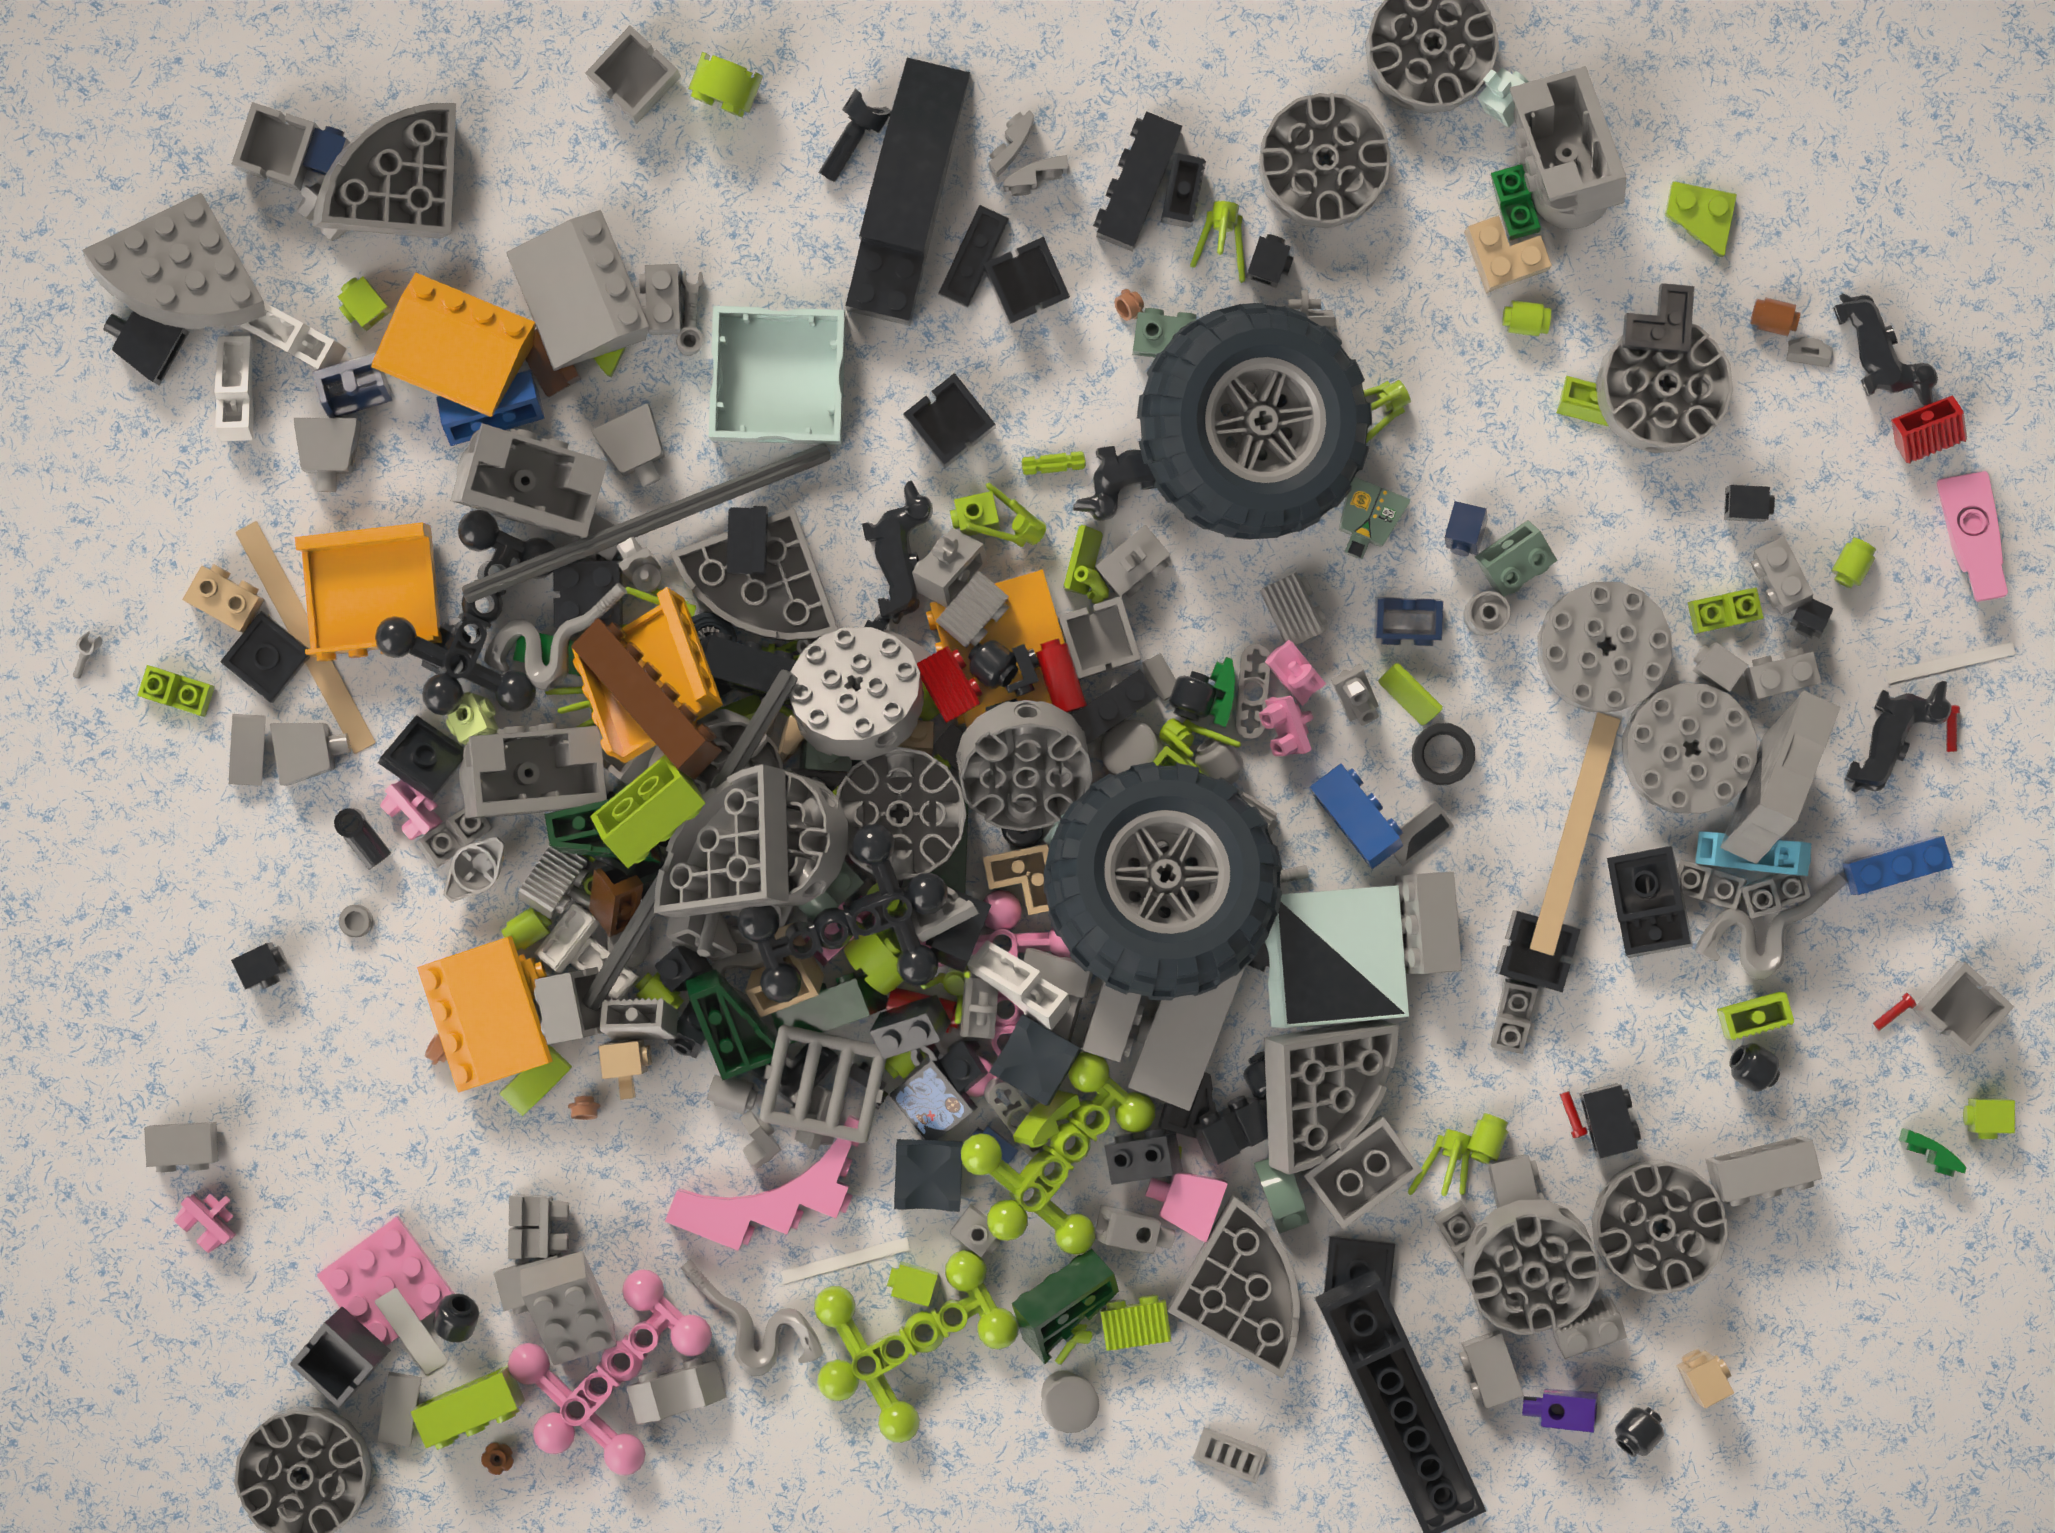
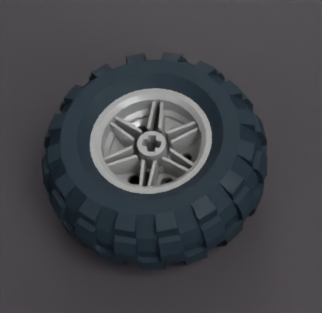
(1188, 434)
(1127, 940)

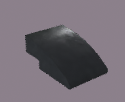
(1649, 902)

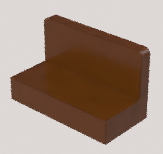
(549, 380)
(614, 903)

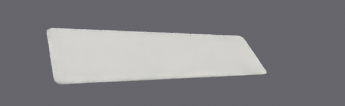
(411, 1331)

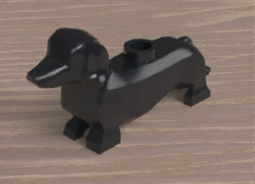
(1878, 354)
(1110, 477)
(894, 551)
(1890, 733)

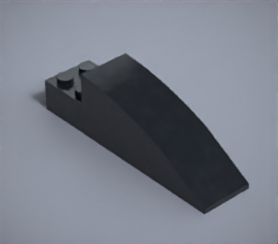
(907, 191)
(1400, 1403)

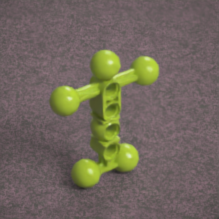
(983, 1156)
(840, 1379)

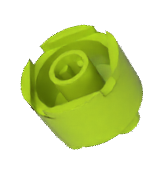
(724, 83)
(877, 958)

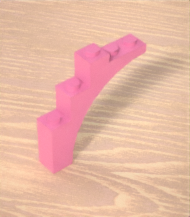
(729, 1219)

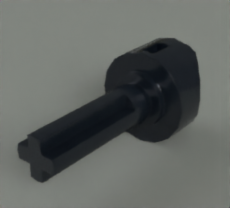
(862, 119)

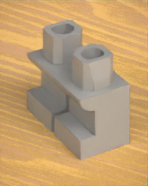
(536, 1241)

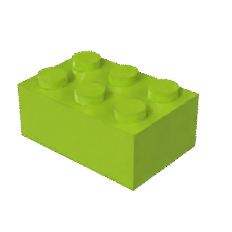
(647, 811)
(468, 1408)

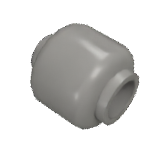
(1219, 760)

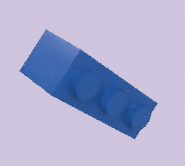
(518, 407)
(1358, 815)
(1897, 865)

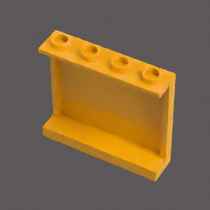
(363, 579)
(1027, 621)
(674, 648)

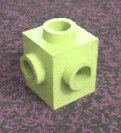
(472, 718)

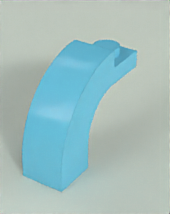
(1782, 858)

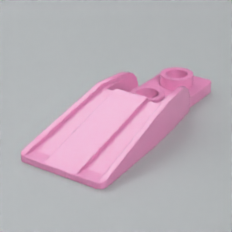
(1974, 532)

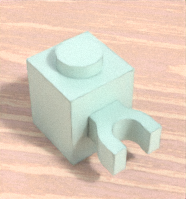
(1496, 97)

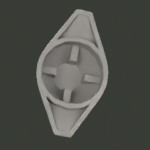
(474, 869)

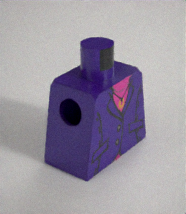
(1579, 1409)

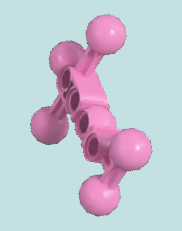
(1001, 918)
(555, 1431)

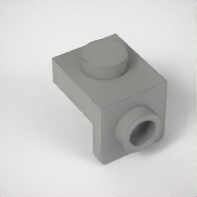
(764, 1145)

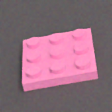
(378, 1265)

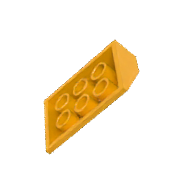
(454, 344)
(484, 1014)

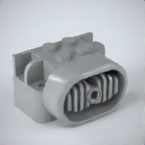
(1567, 149)
(529, 480)
(532, 770)

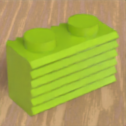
(1755, 1016)
(1135, 1323)

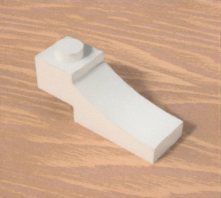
(296, 338)
(234, 388)
(1020, 984)

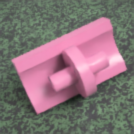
(1294, 672)
(1289, 724)
(415, 805)
(217, 1231)

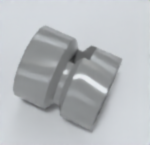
(1487, 613)

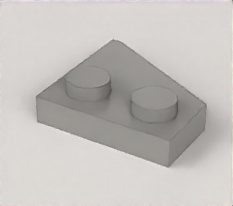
(953, 912)

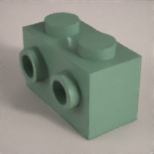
(1156, 330)
(1516, 558)

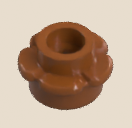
(505, 1454)

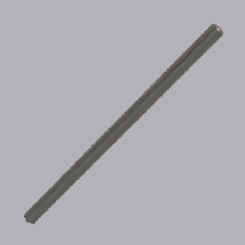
(646, 523)
(645, 912)

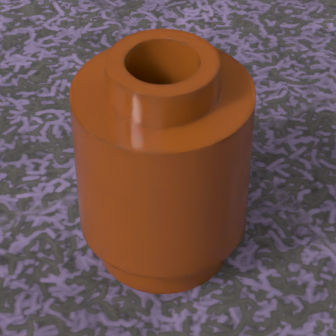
(1775, 316)

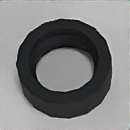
(1443, 778)

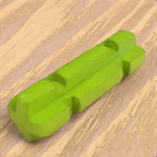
(1053, 463)

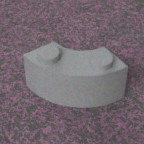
(676, 1391)

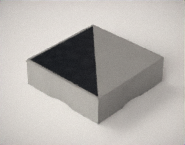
(1780, 777)

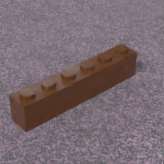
(647, 698)

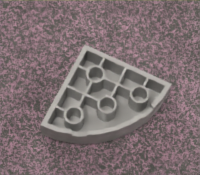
(394, 176)
(177, 269)
(779, 605)
(731, 850)
(1324, 1088)
(1243, 1290)

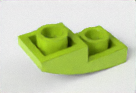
(1725, 610)
(176, 690)
(535, 1083)
(1042, 1119)

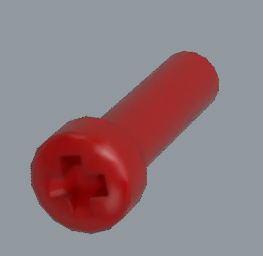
(1951, 729)
(1906, 1002)
(1578, 1129)

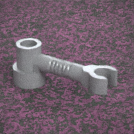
(689, 329)

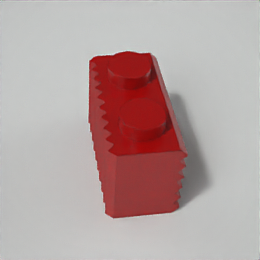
(1929, 429)
(948, 684)

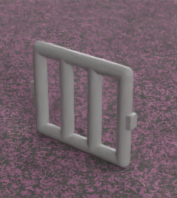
(798, 1120)

